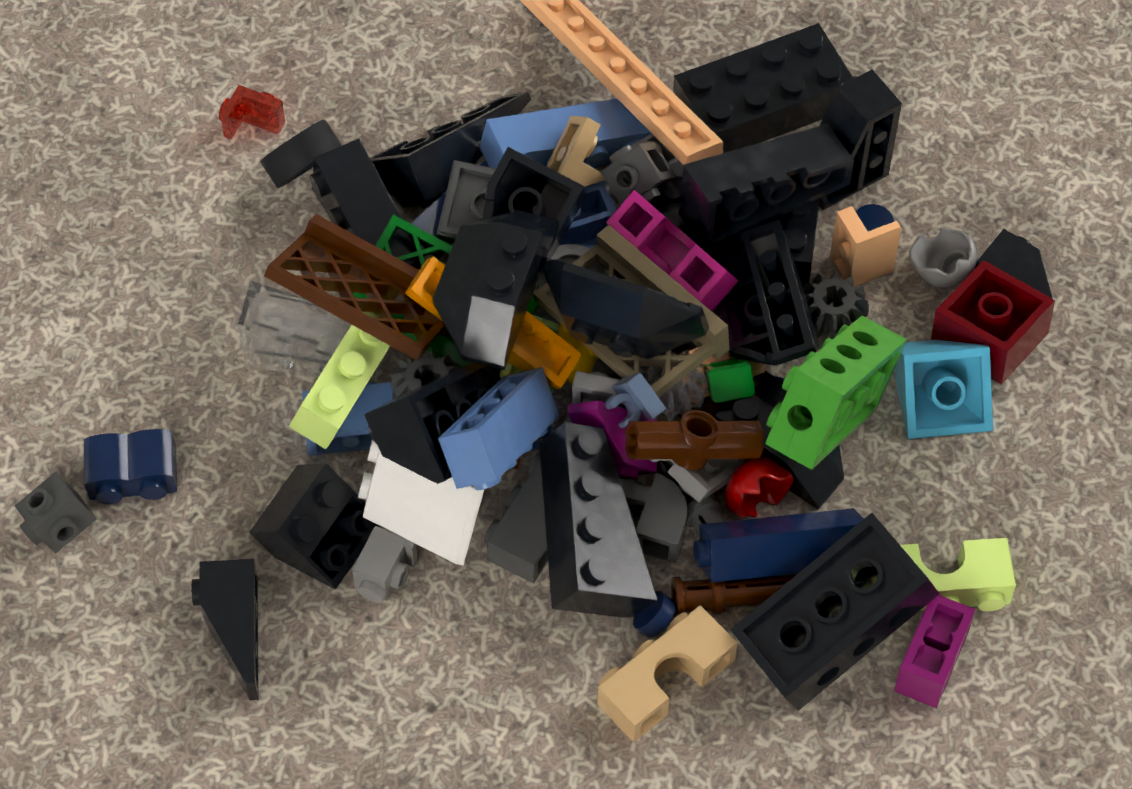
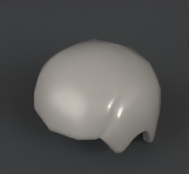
(945, 258)

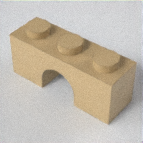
(691, 645)

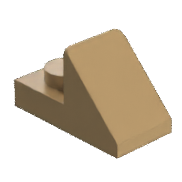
(573, 147)

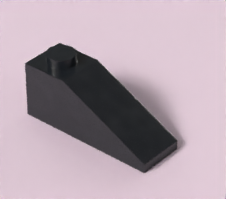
(230, 609)

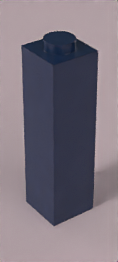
(769, 544)

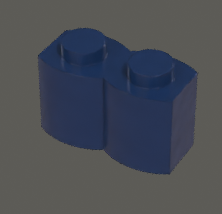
(130, 465)

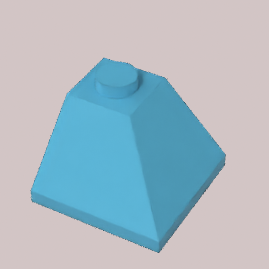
(944, 388)

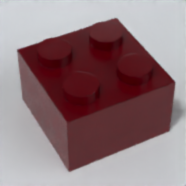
(998, 313)

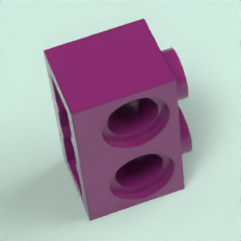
(934, 650)

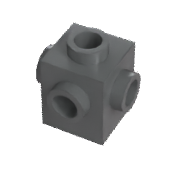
(638, 170)
(54, 513)

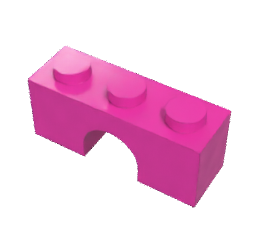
(672, 250)

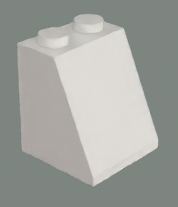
(419, 509)

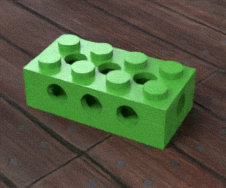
(834, 391)

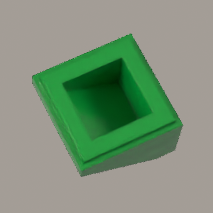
(729, 379)

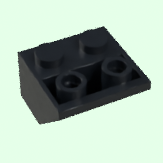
(315, 524)

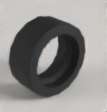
(298, 153)

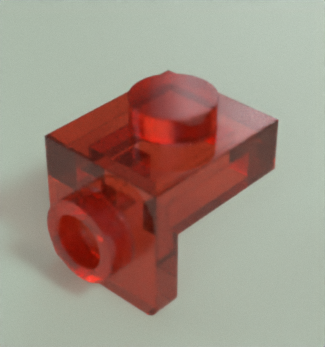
(252, 108)

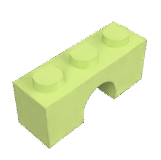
(339, 386)
(983, 574)

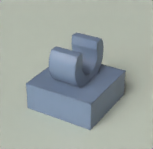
(637, 397)

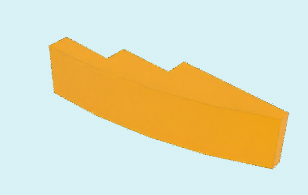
(535, 343)

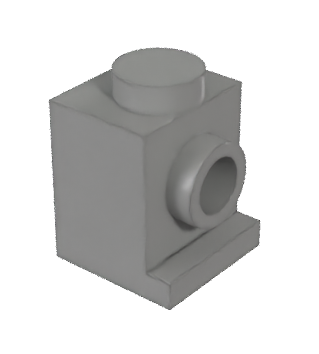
(383, 564)

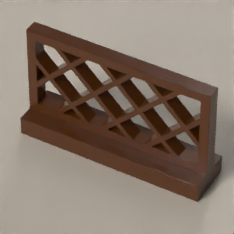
(357, 268)

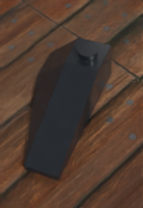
(423, 167)

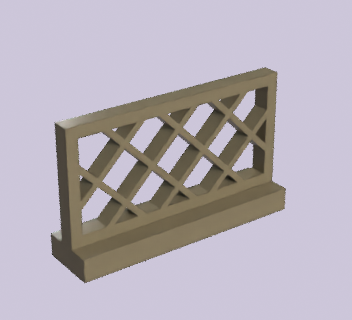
(634, 267)

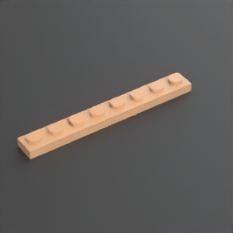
(628, 79)

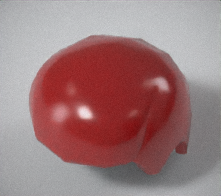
(754, 483)

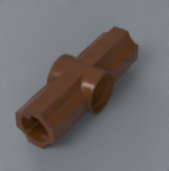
(694, 440)

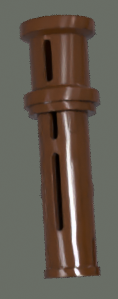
(723, 594)

